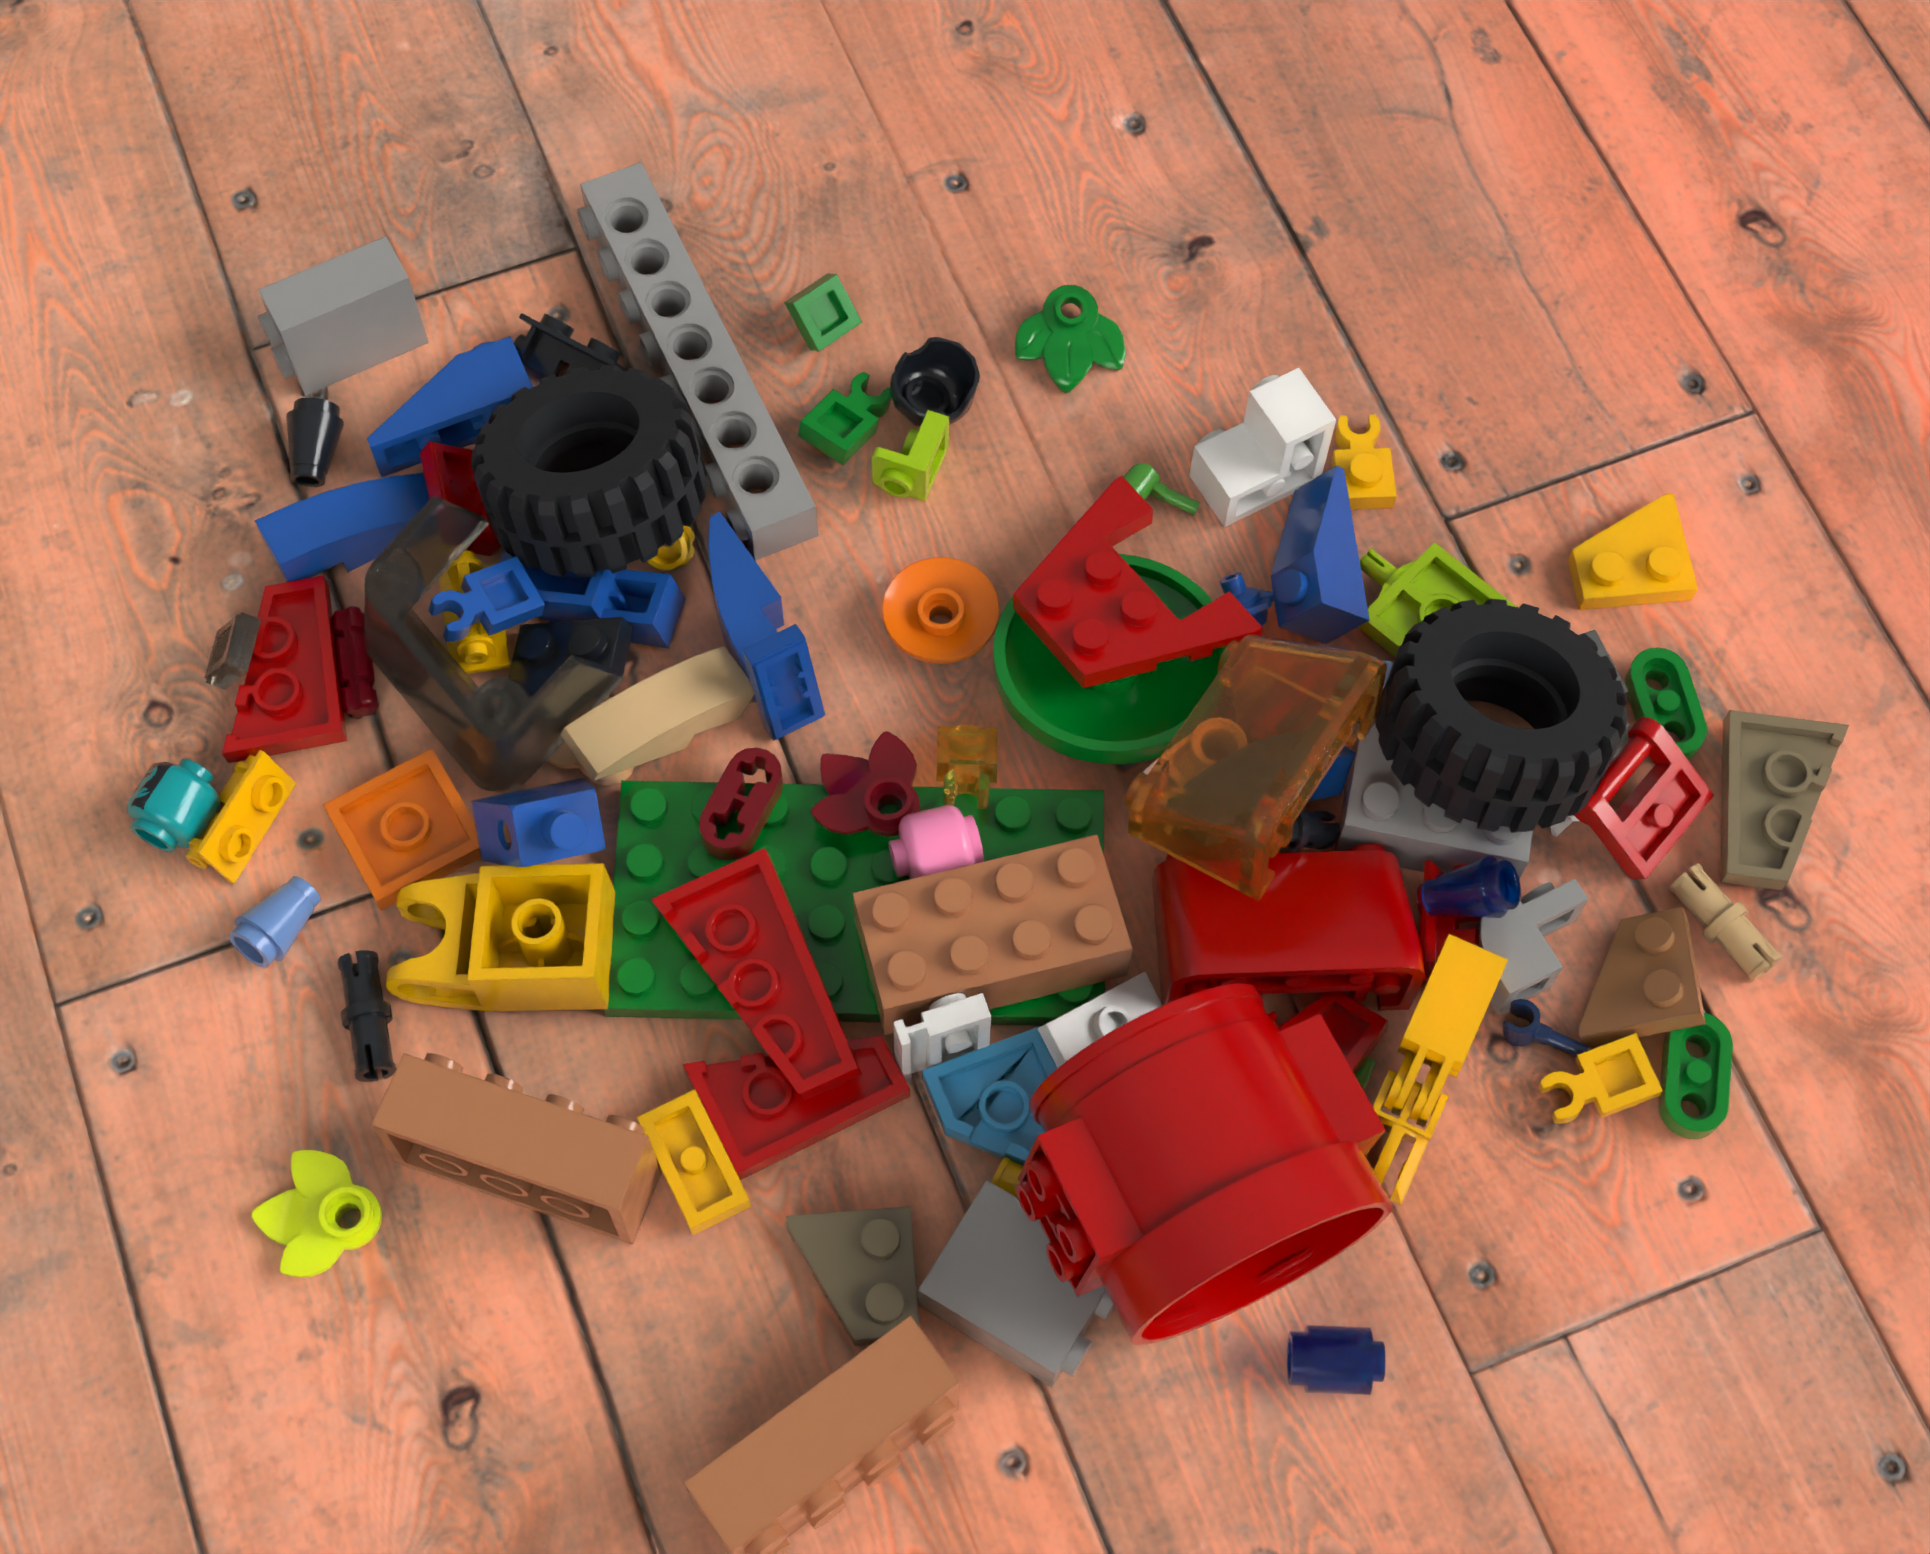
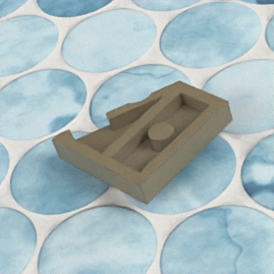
(862, 1266)

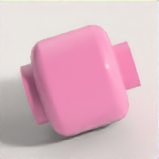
(935, 842)

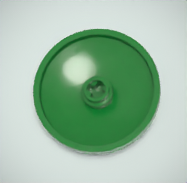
(1113, 720)

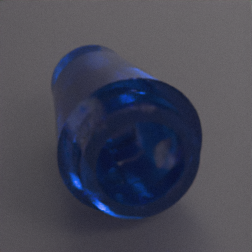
(1474, 890)

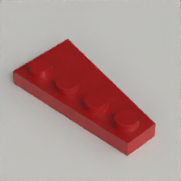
(760, 961)

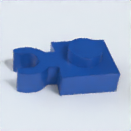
(494, 596)

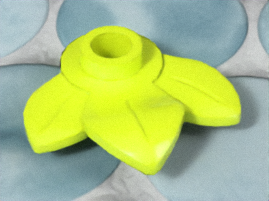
(310, 1215)

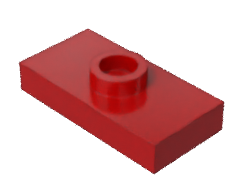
(452, 479)

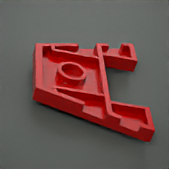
(1103, 615)

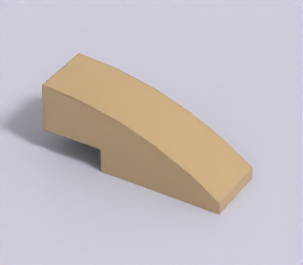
(660, 714)

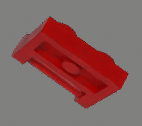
(1656, 809)

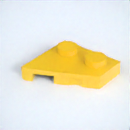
(1635, 561)

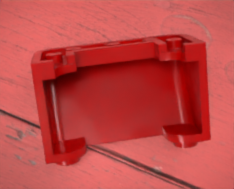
(1318, 928)

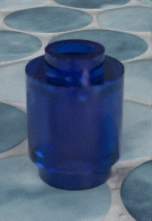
(1335, 1359)

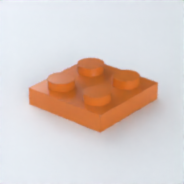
(405, 827)

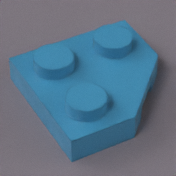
(988, 1094)

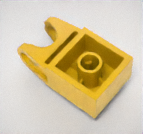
(512, 939)

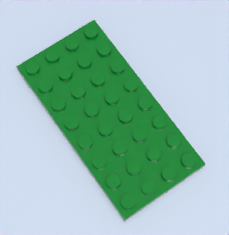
(819, 870)

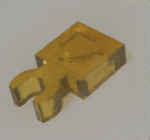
(966, 762)

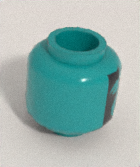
(173, 804)

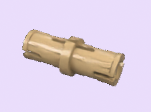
(1725, 922)

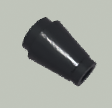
(312, 439)

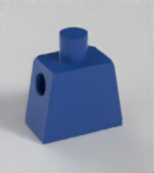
(542, 822)

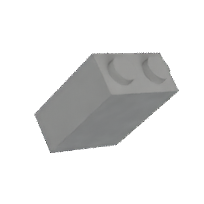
(341, 316)
(1004, 1293)

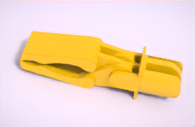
(1440, 1038)

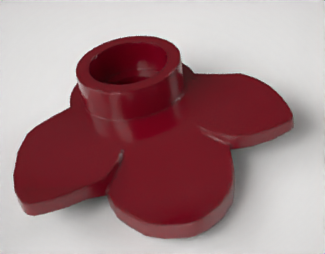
(863, 787)

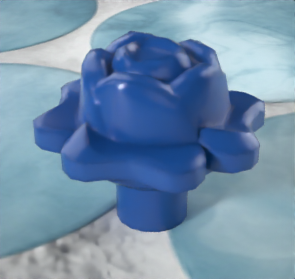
(1252, 599)

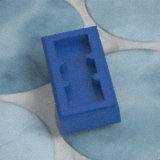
(784, 682)

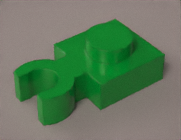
(844, 423)

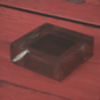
(232, 650)

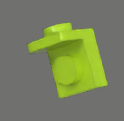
(918, 465)

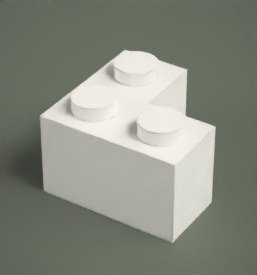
(1269, 453)

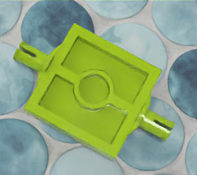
(1417, 591)

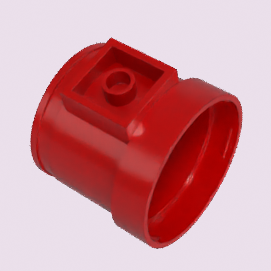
(1201, 1161)

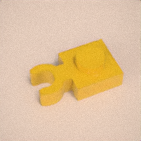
(1366, 468)
(1610, 1076)

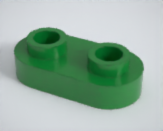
(1673, 706)
(1695, 1079)

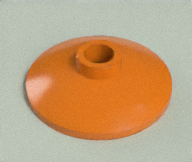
(940, 588)

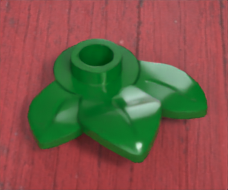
(1070, 343)

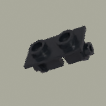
(551, 345)

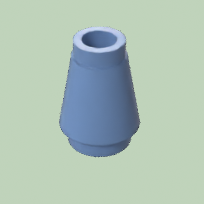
(274, 923)

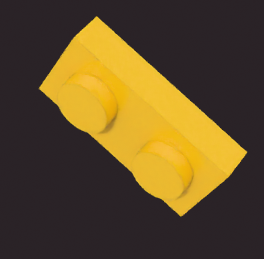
(694, 1162)

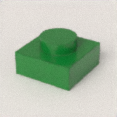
(823, 312)

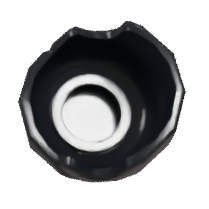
(935, 378)

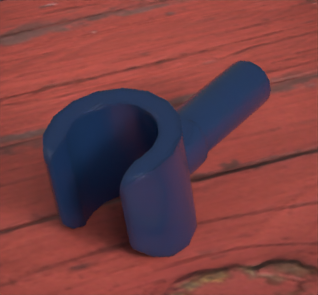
(1538, 1031)

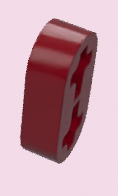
(730, 797)

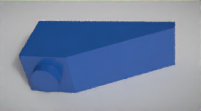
(450, 405)
(1318, 563)

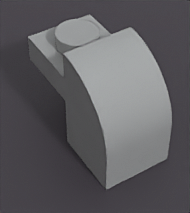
(1521, 940)

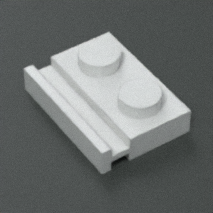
(946, 1031)

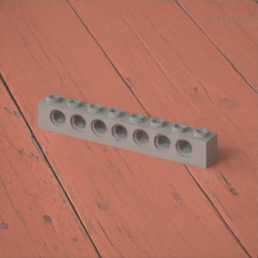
(642, 240)

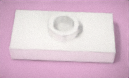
(1098, 1017)

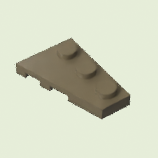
(1770, 792)

